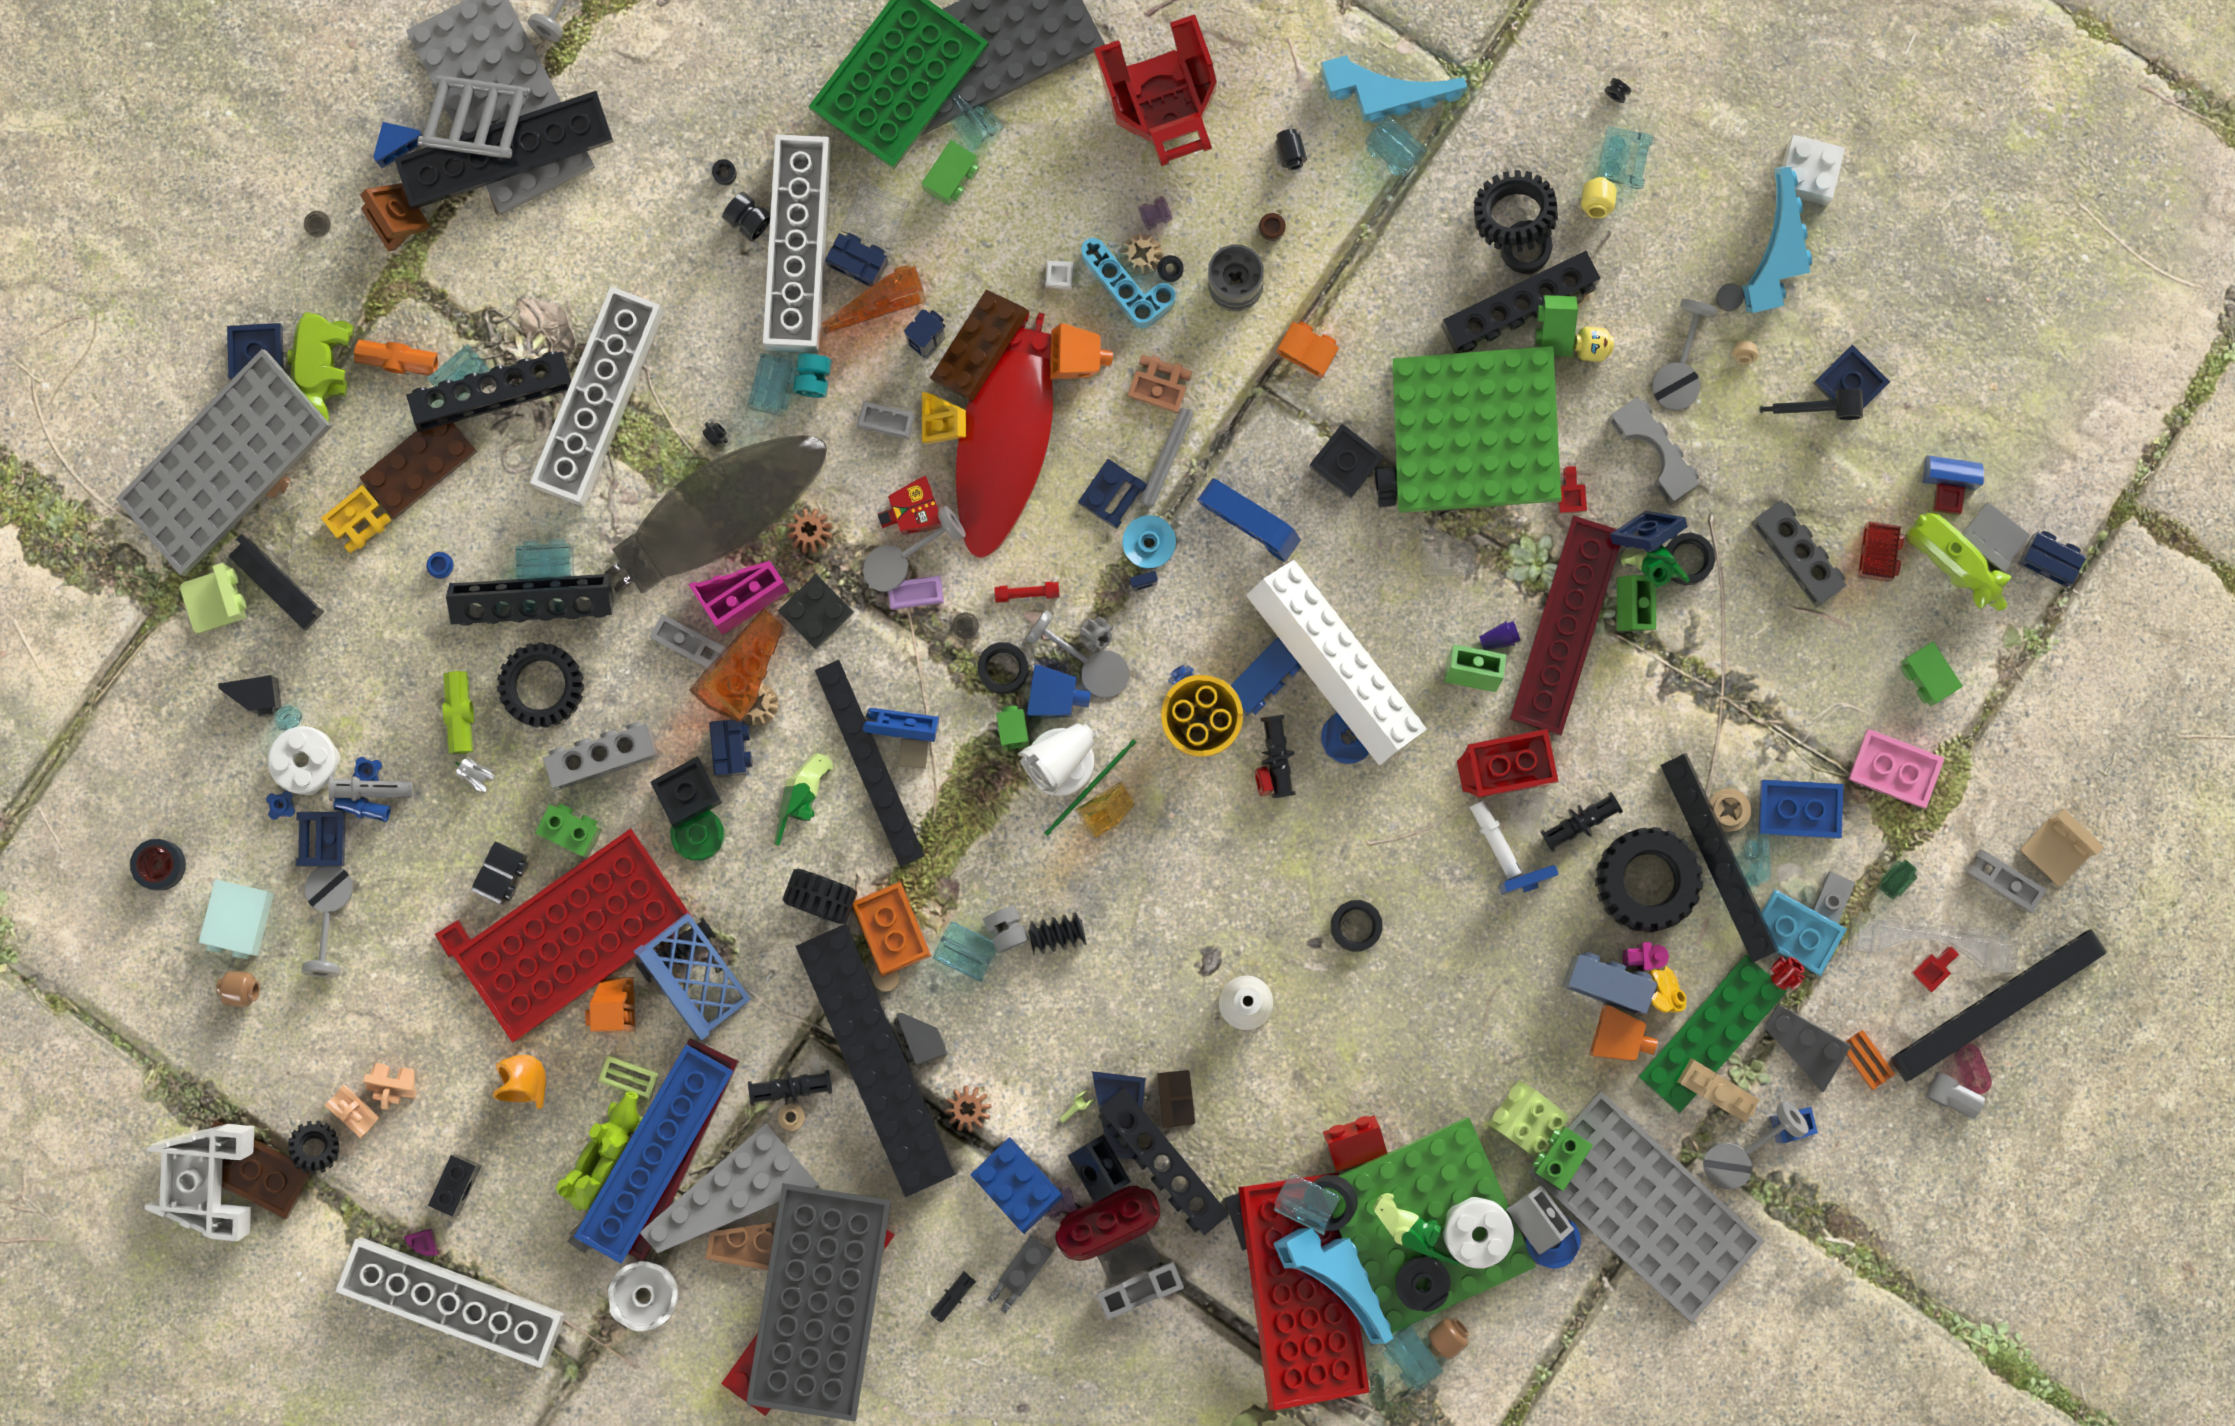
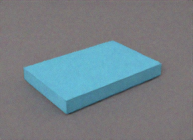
(1801, 931)

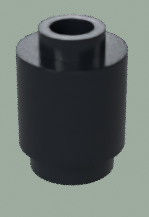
(1290, 149)

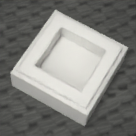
(1059, 275)

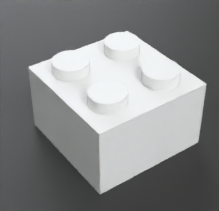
(1816, 168)

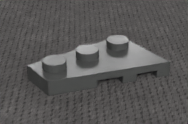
(1809, 1045)

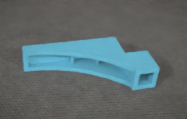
(1384, 95)
(1786, 249)
(1341, 1271)

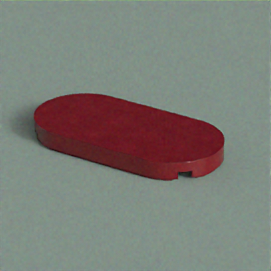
(1107, 1223)

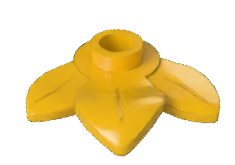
(1669, 995)

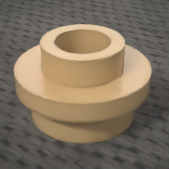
(1745, 352)
(800, 1117)

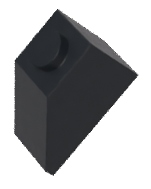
(256, 694)

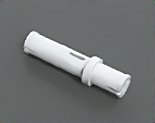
(1495, 838)

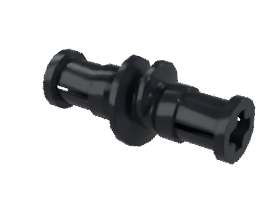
(1277, 756)
(1581, 821)
(681, 949)
(789, 1087)

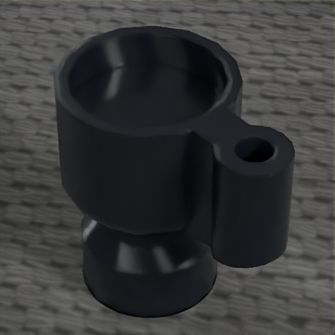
(1386, 486)

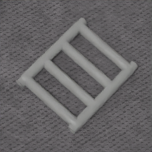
(469, 87)

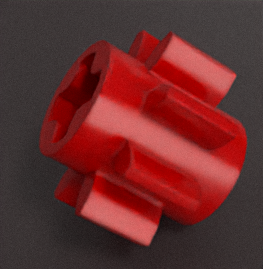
(1787, 973)

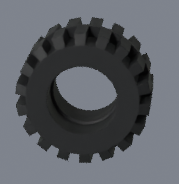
(819, 896)

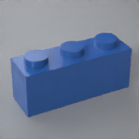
(1265, 676)

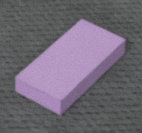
(917, 593)

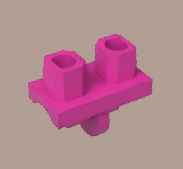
(1645, 957)

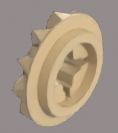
(1139, 266)
(770, 704)
(1741, 813)

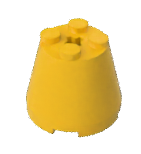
(1203, 697)

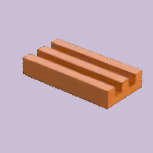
(1876, 1054)

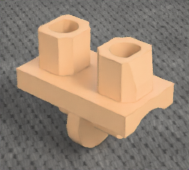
(388, 1089)
(352, 1111)

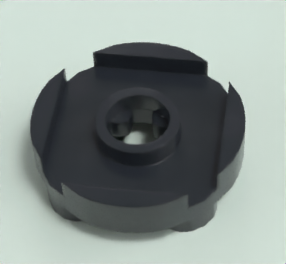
(1421, 1299)

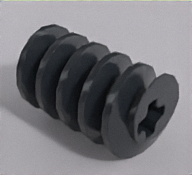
(1056, 933)

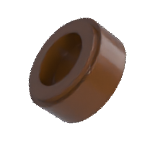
(1272, 226)

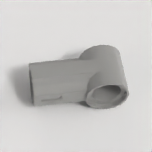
(1947, 1092)

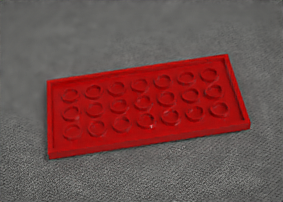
(570, 935)
(1304, 1329)

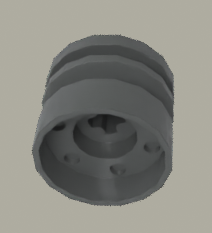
(1235, 263)

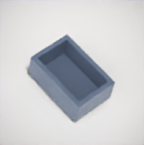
(1610, 983)

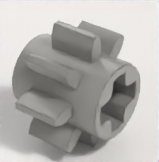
(1095, 634)

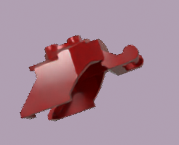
(1165, 93)

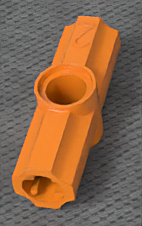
(395, 357)

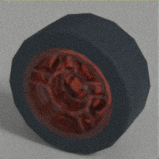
(148, 854)

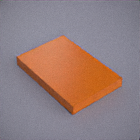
(891, 929)

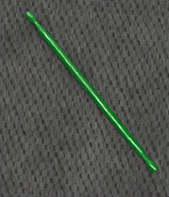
(1090, 787)

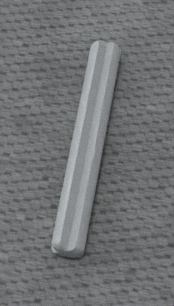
(1166, 457)

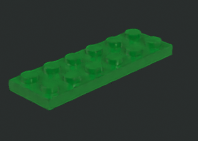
(1713, 1030)

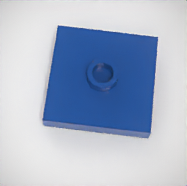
(1528, 881)

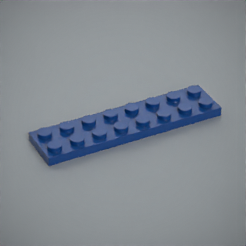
(653, 1154)

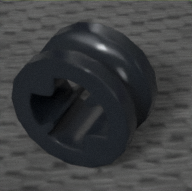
(1617, 90)
(716, 171)

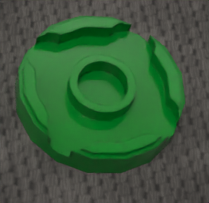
(699, 837)

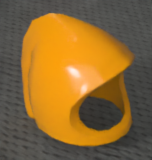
(522, 1079)

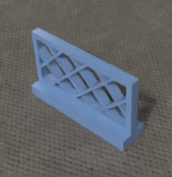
(671, 987)

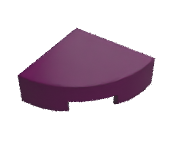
(422, 1242)

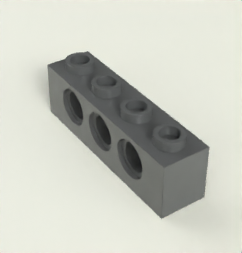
(1784, 548)

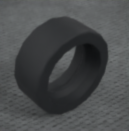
(1527, 267)
(1707, 550)
(1003, 647)
(1376, 920)
(1349, 1195)

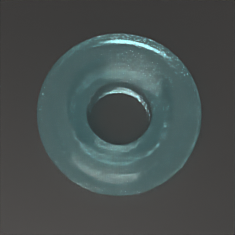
(288, 717)

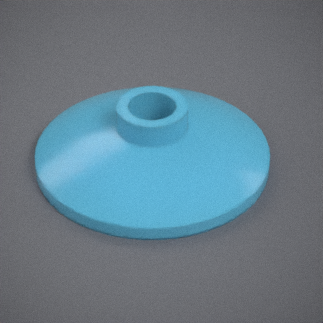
(1149, 528)

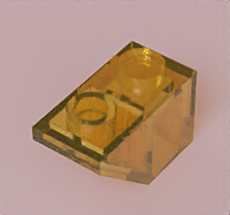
(1105, 809)

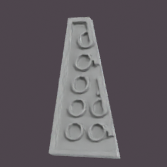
(732, 1190)

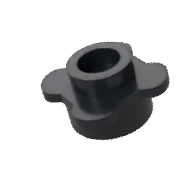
(715, 433)

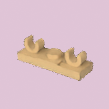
(1718, 1090)

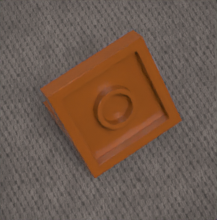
(391, 214)

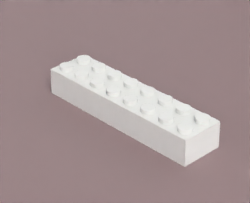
(797, 243)
(597, 396)
(1336, 662)
(450, 1302)

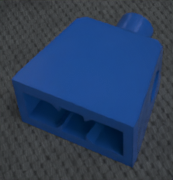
(1054, 694)

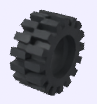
(308, 1132)

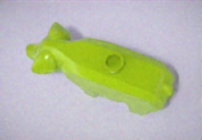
(314, 361)
(1958, 559)
(601, 1153)

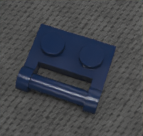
(1105, 488)
(328, 842)

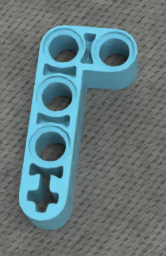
(1123, 280)

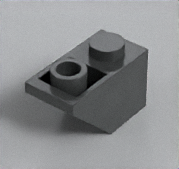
(922, 1039)

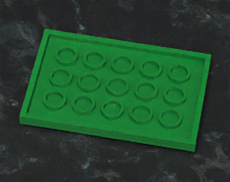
(898, 77)

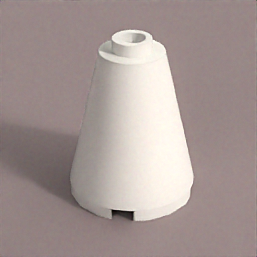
(1057, 756)
(1236, 1012)

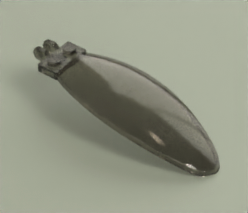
(718, 509)

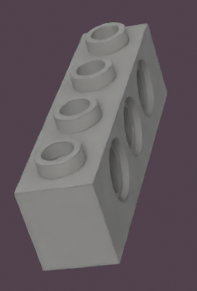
(558, 760)

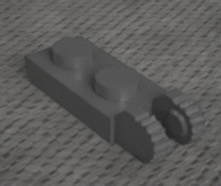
(1021, 1271)

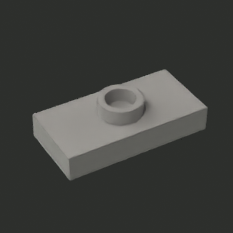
(886, 420)
(1834, 896)

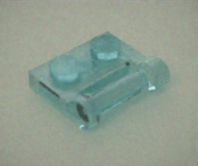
(1616, 155)
(1759, 859)

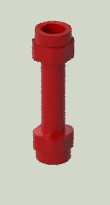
(1003, 593)

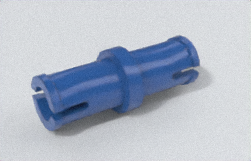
(363, 808)

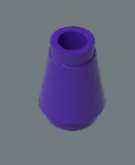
(1500, 636)

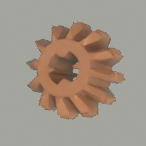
(814, 521)
(967, 1117)

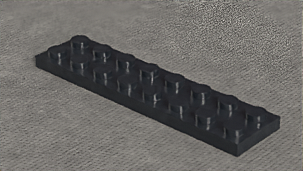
(537, 141)

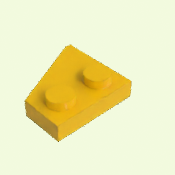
(941, 420)

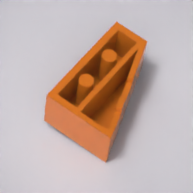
(612, 1006)

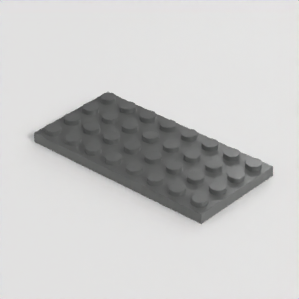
(1024, 45)
(819, 1302)

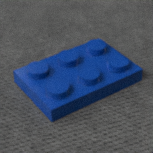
(1801, 809)
(1017, 1185)

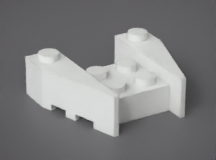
(194, 1179)

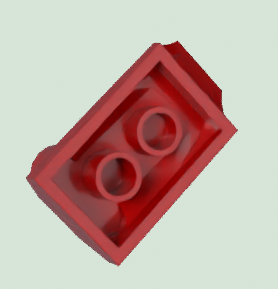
(1508, 764)

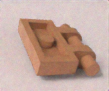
(1159, 391)

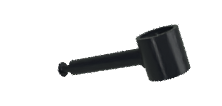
(1847, 405)

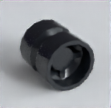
(743, 213)

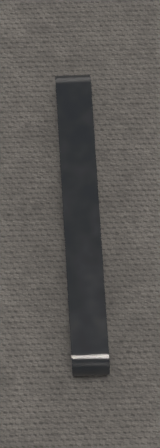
(1998, 1005)

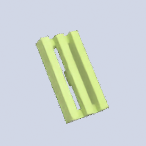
(649, 1084)

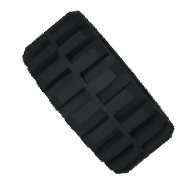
(1681, 862)

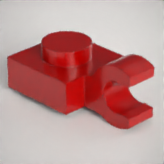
(1572, 495)
(1933, 970)

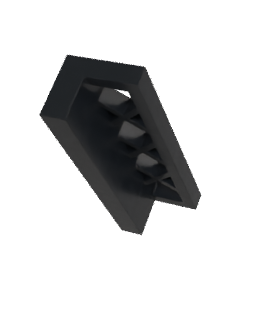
(275, 583)

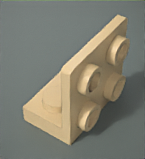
(2060, 847)

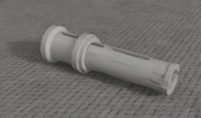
(355, 788)

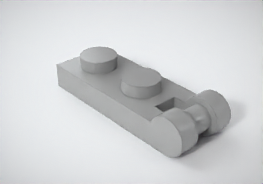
(685, 641)
(2006, 881)

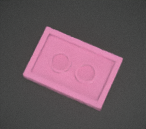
(1896, 768)

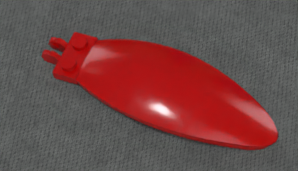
(1005, 441)

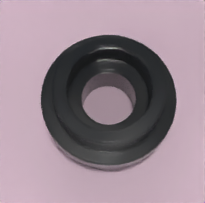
(1177, 272)

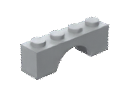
(1636, 422)

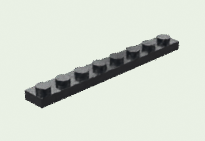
(869, 763)
(1719, 858)

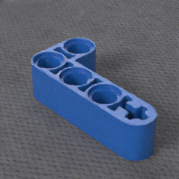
(1250, 518)

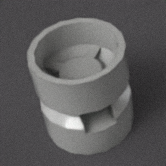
(1008, 938)

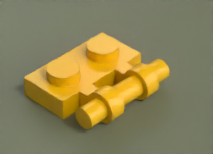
(353, 511)

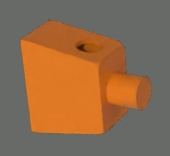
(1076, 353)
(1620, 1036)

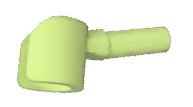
(1079, 1104)

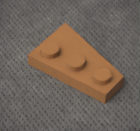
(742, 1245)

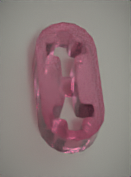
(1979, 1066)

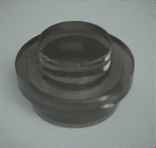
(317, 224)
(965, 625)

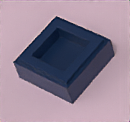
(1143, 581)

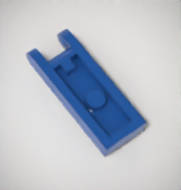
(901, 724)

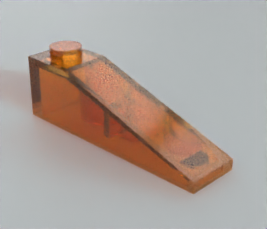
(887, 296)
(735, 676)

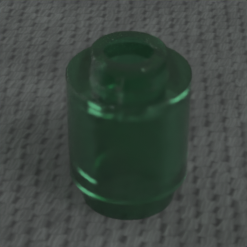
(1897, 879)

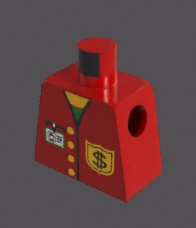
(912, 509)

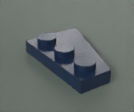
(1106, 1085)

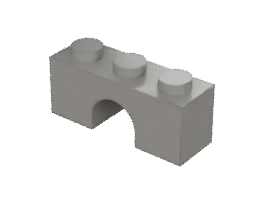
(1140, 1290)

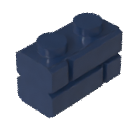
(856, 259)
(925, 333)
(2052, 559)
(729, 748)

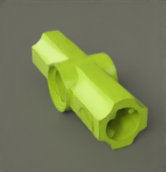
(458, 712)

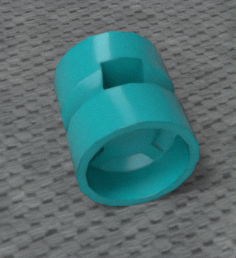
(812, 375)

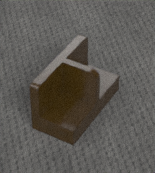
(1176, 1098)

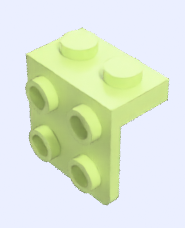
(213, 599)
(1528, 1118)

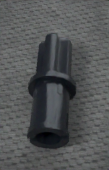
(952, 1297)

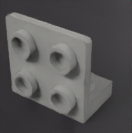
(1995, 537)

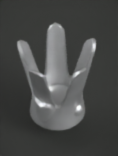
(474, 774)

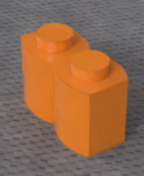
(1307, 349)

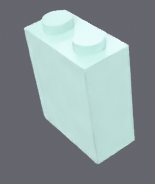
(236, 919)

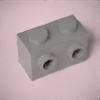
(1540, 1219)

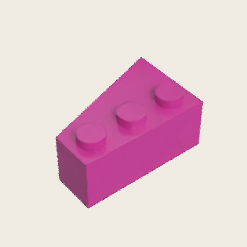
(739, 595)

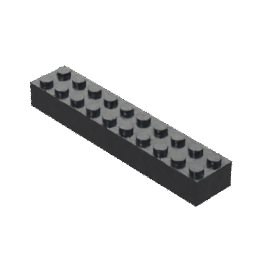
(876, 1060)

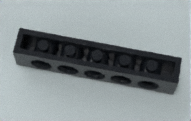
(1461, 338)
(480, 403)
(540, 590)
(1212, 1210)

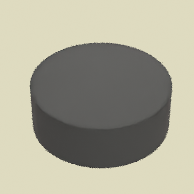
(1729, 297)

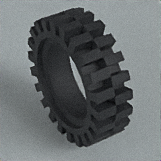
(1515, 236)
(513, 668)

